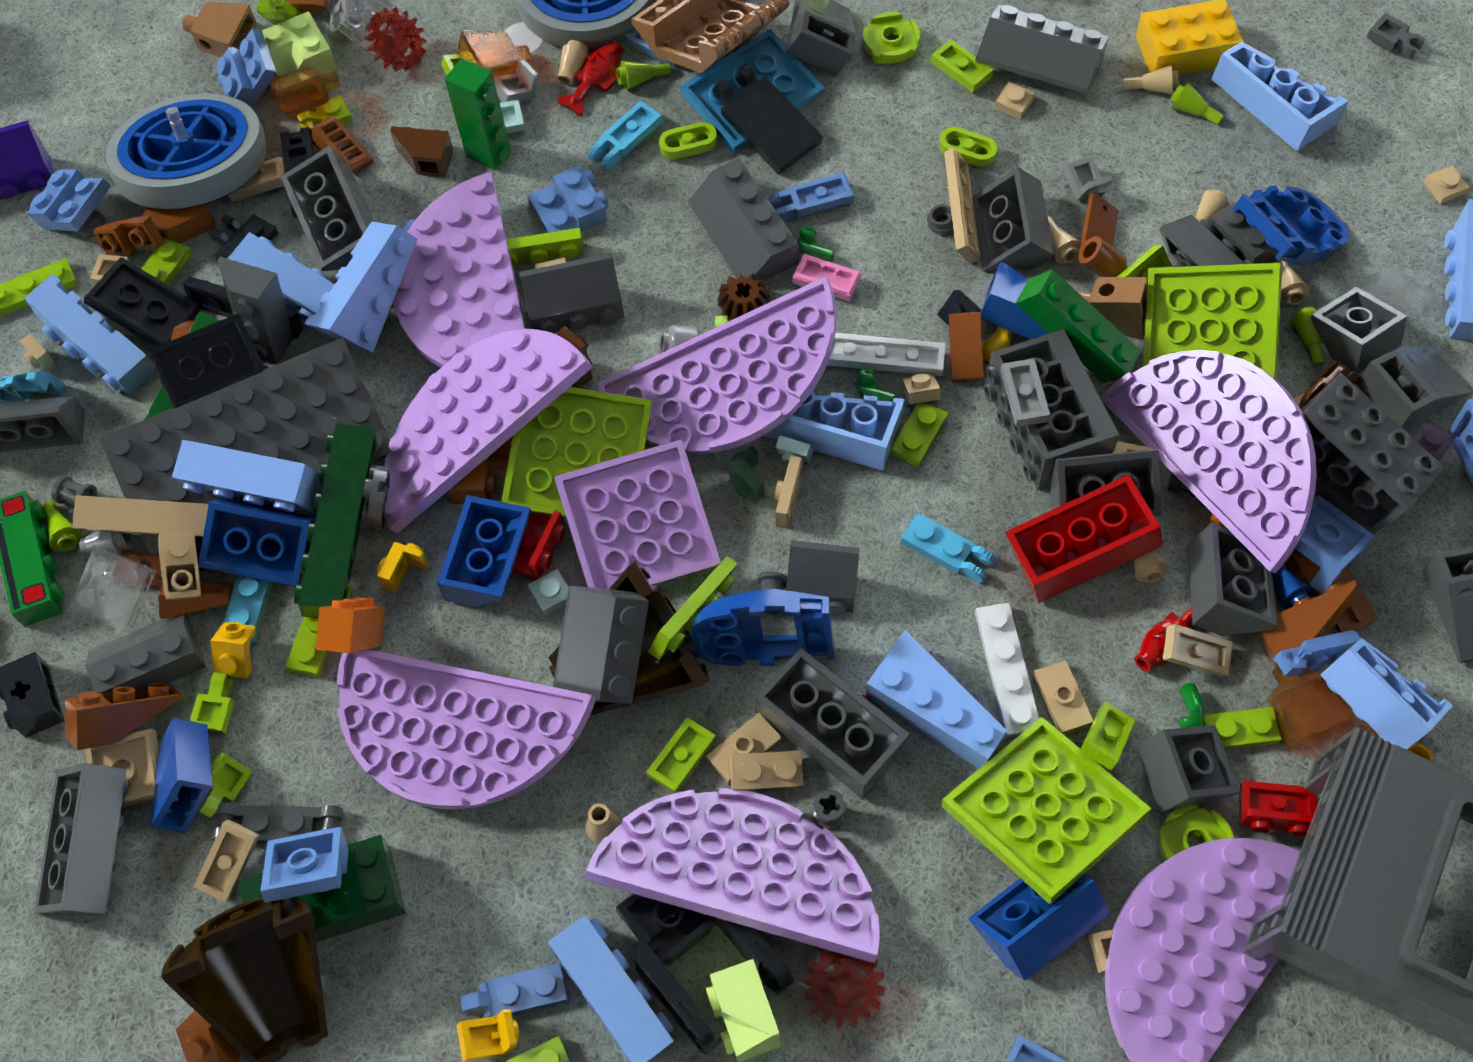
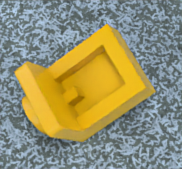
(394, 566)
(232, 649)
(488, 1037)

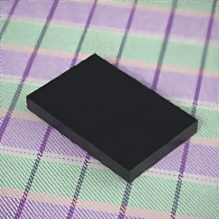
(140, 302)
(205, 360)

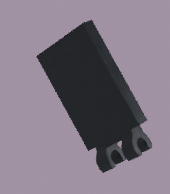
(767, 120)

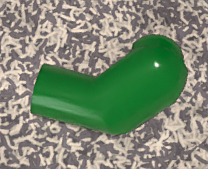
(809, 245)
(867, 386)
(1194, 705)

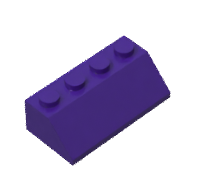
(23, 160)

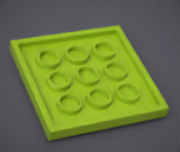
(1215, 310)
(570, 435)
(1046, 809)

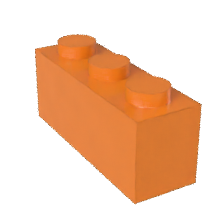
(350, 625)

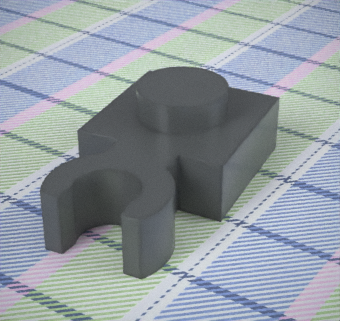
(1393, 33)

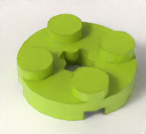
(891, 51)
(1190, 820)

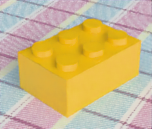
(1187, 36)

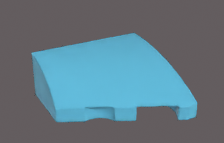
(21, 386)

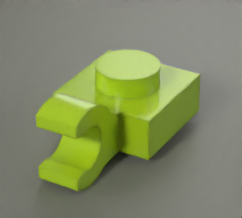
(335, 107)
(215, 707)
(227, 781)

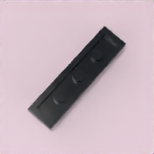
(215, 300)

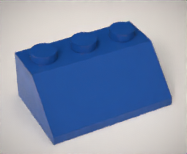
(254, 541)
(482, 551)
(1030, 931)

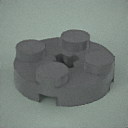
(376, 493)

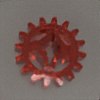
(395, 39)
(828, 984)

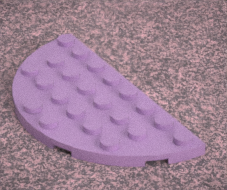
(459, 274)
(737, 376)
(471, 412)
(1229, 440)
(452, 731)
(746, 864)
(1179, 945)

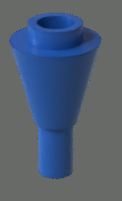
(1290, 587)

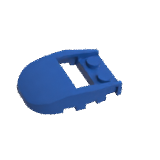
(1294, 224)
(732, 628)

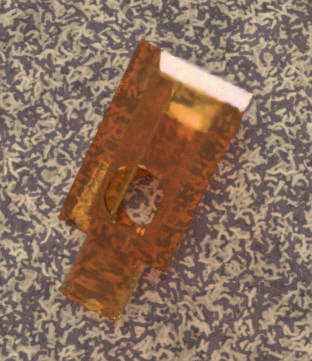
(492, 51)
(292, 94)
(1306, 709)

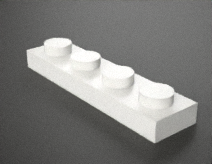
(887, 354)
(1007, 668)

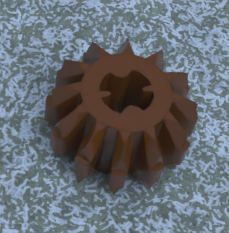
(742, 295)

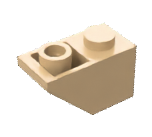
(179, 565)

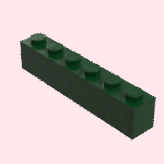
(337, 520)

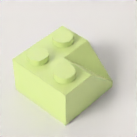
(298, 45)
(742, 1003)

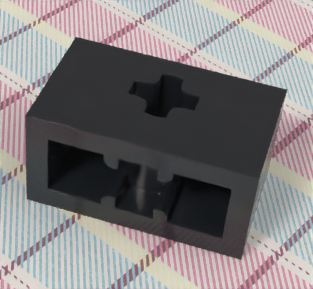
(29, 695)

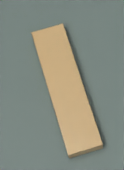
(961, 206)
(138, 515)

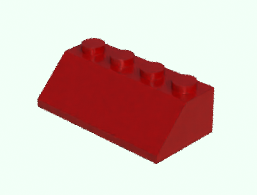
(1084, 538)

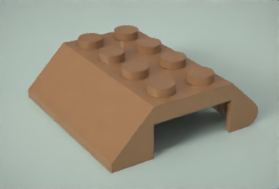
(702, 30)

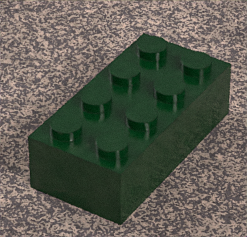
(366, 894)

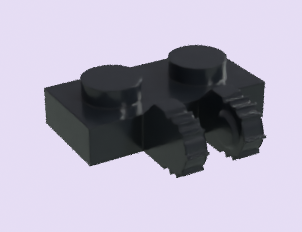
(254, 225)

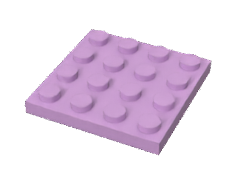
(638, 512)

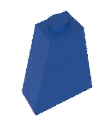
(1000, 304)
(181, 775)

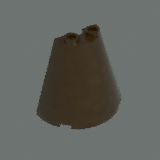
(654, 677)
(255, 977)

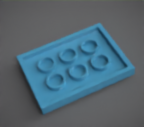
(767, 58)

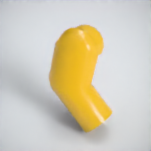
(999, 340)

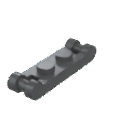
(278, 821)

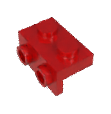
(538, 544)
(1276, 807)

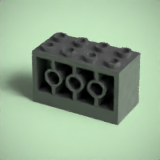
(1077, 414)
(1365, 457)

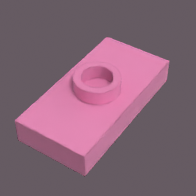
(842, 279)

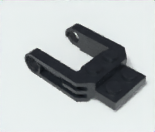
(671, 931)

